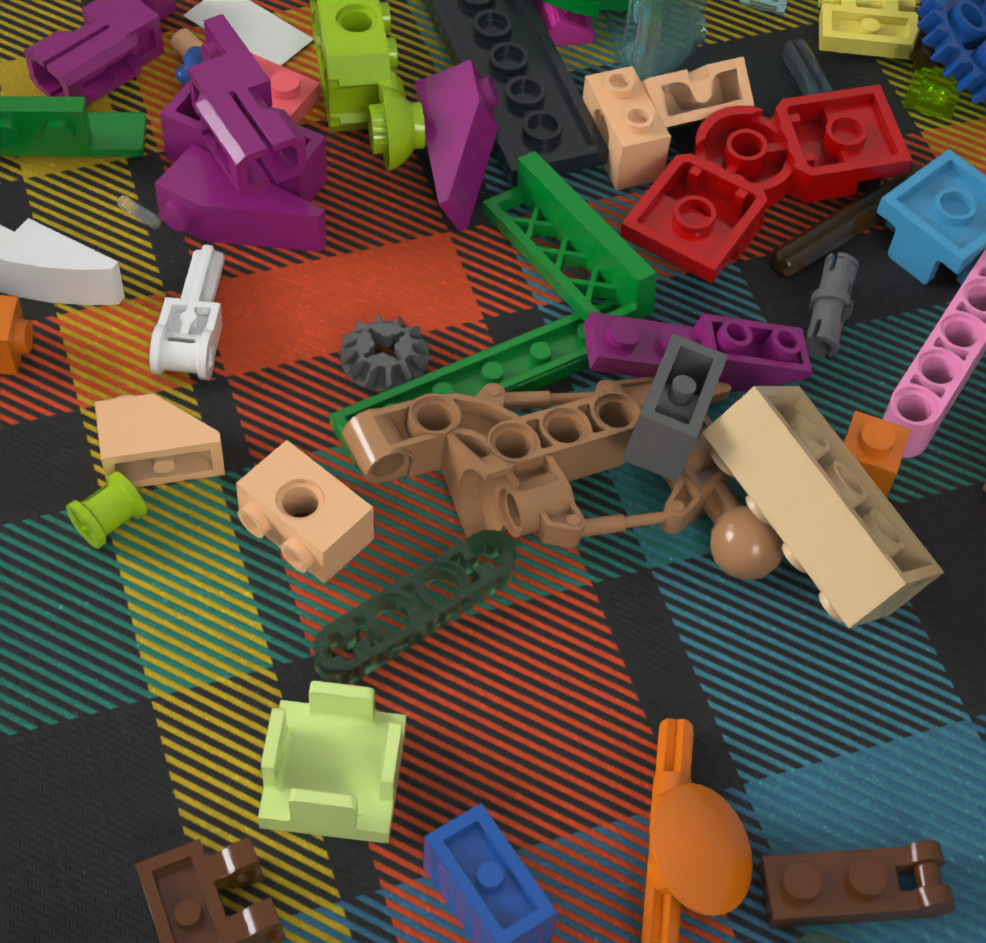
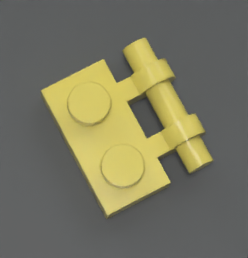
(868, 27)

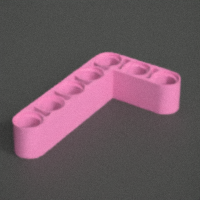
(942, 364)

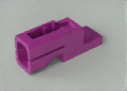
(101, 53)
(238, 114)

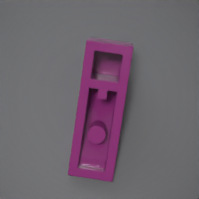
(458, 135)
(204, 203)

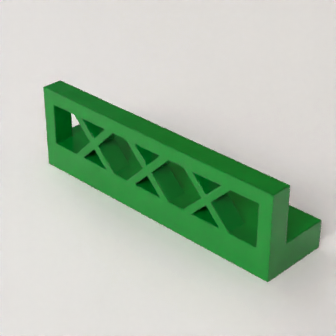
(585, 243)

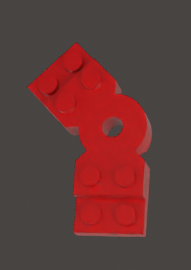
(741, 163)

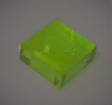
(932, 93)

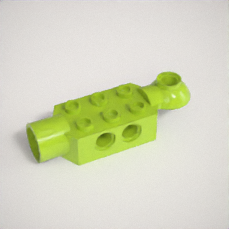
(358, 77)

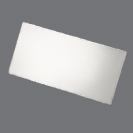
(258, 28)

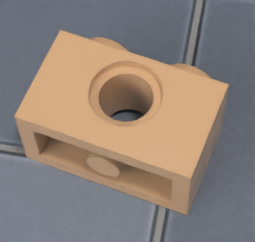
(628, 126)
(294, 484)

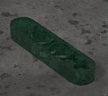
(410, 598)

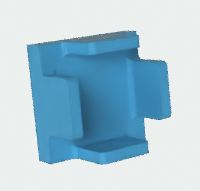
(938, 218)

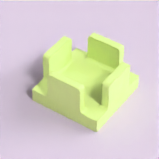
(332, 765)

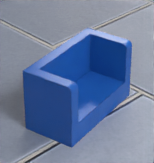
(487, 882)

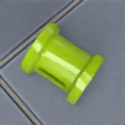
(106, 509)

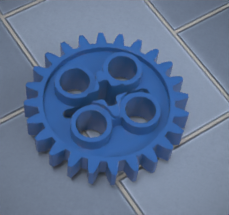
(959, 40)

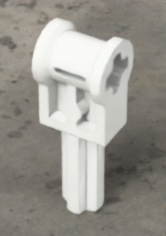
(191, 325)

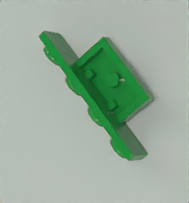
(67, 129)

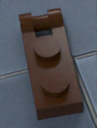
(854, 886)

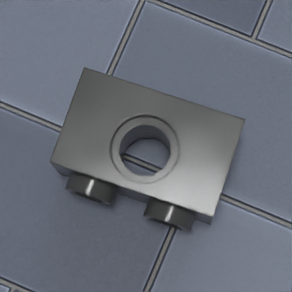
(675, 408)

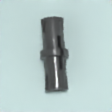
(831, 305)

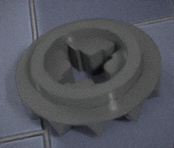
(381, 371)

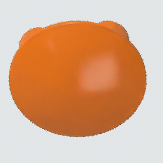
(699, 850)

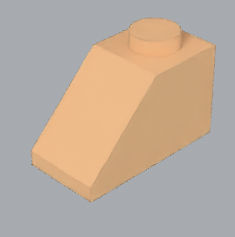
(155, 441)

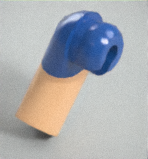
(188, 47)

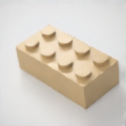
(820, 504)

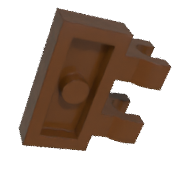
(186, 900)

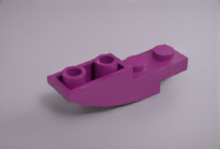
(755, 350)

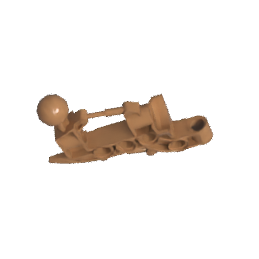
(519, 469)

